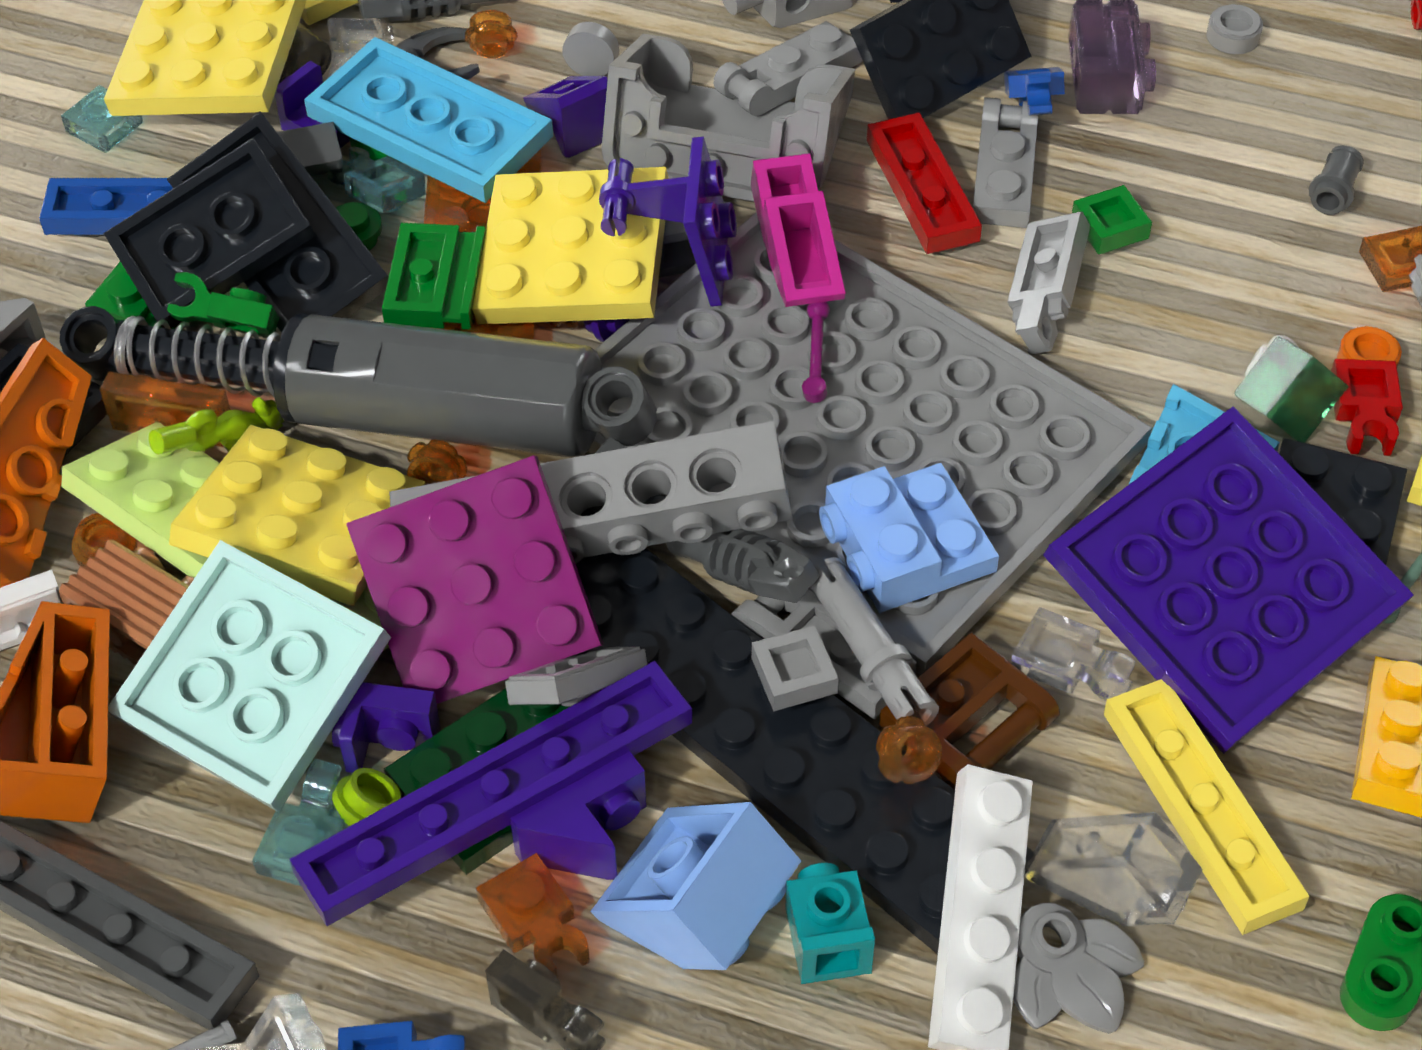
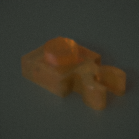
(533, 910)

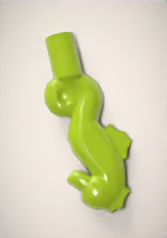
(205, 429)

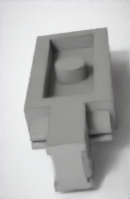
(1047, 278)

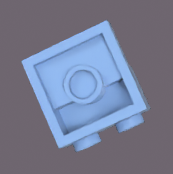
(906, 534)

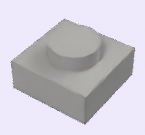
(794, 668)

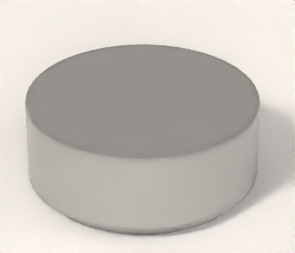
(1234, 29)
(590, 49)

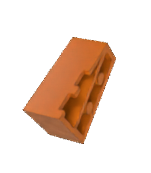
(56, 716)

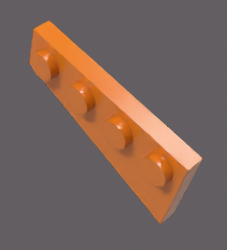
(36, 427)

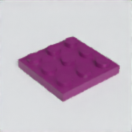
(475, 582)

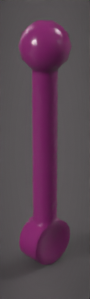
(815, 387)

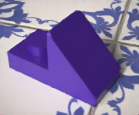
(575, 111)
(572, 822)

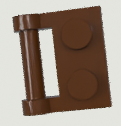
(966, 688)

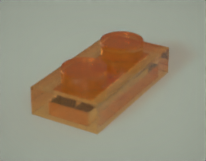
(142, 400)

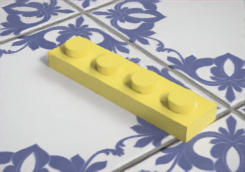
(1206, 806)

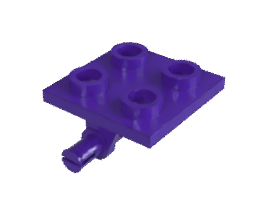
(687, 200)

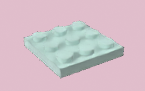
(249, 674)

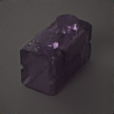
(1109, 57)

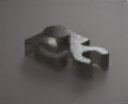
(535, 1000)

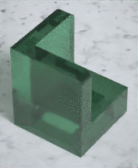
(1291, 389)

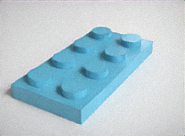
(429, 118)

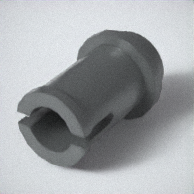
(1333, 188)

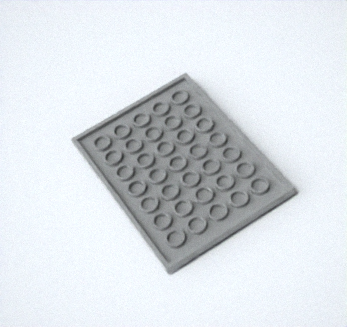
(903, 393)

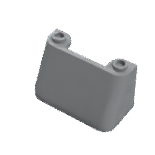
(657, 113)

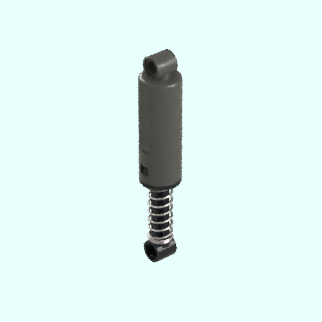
(386, 378)

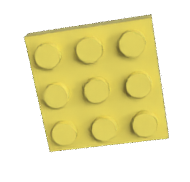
(203, 57)
(554, 261)
(289, 509)

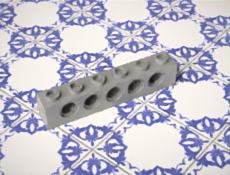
(677, 468)

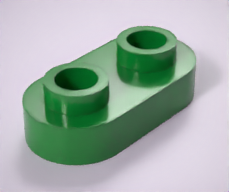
(1385, 954)

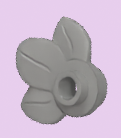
(1078, 975)

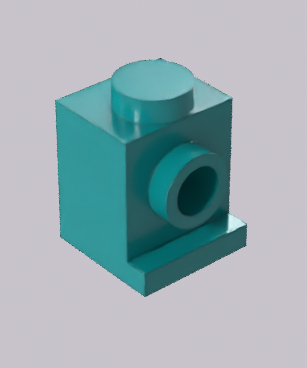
(829, 924)

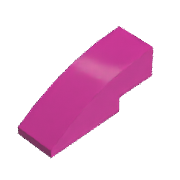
(796, 230)

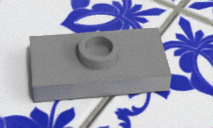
(574, 677)

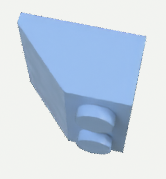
(699, 884)

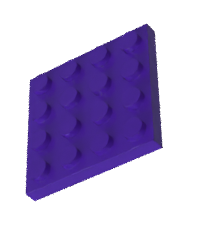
(1228, 577)

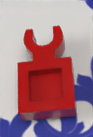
(1370, 401)

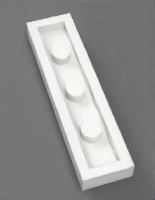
(981, 912)

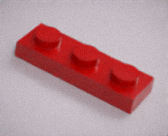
(923, 183)

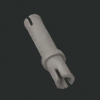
(884, 664)

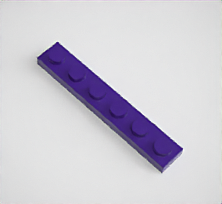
(486, 792)

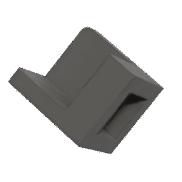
(315, 147)

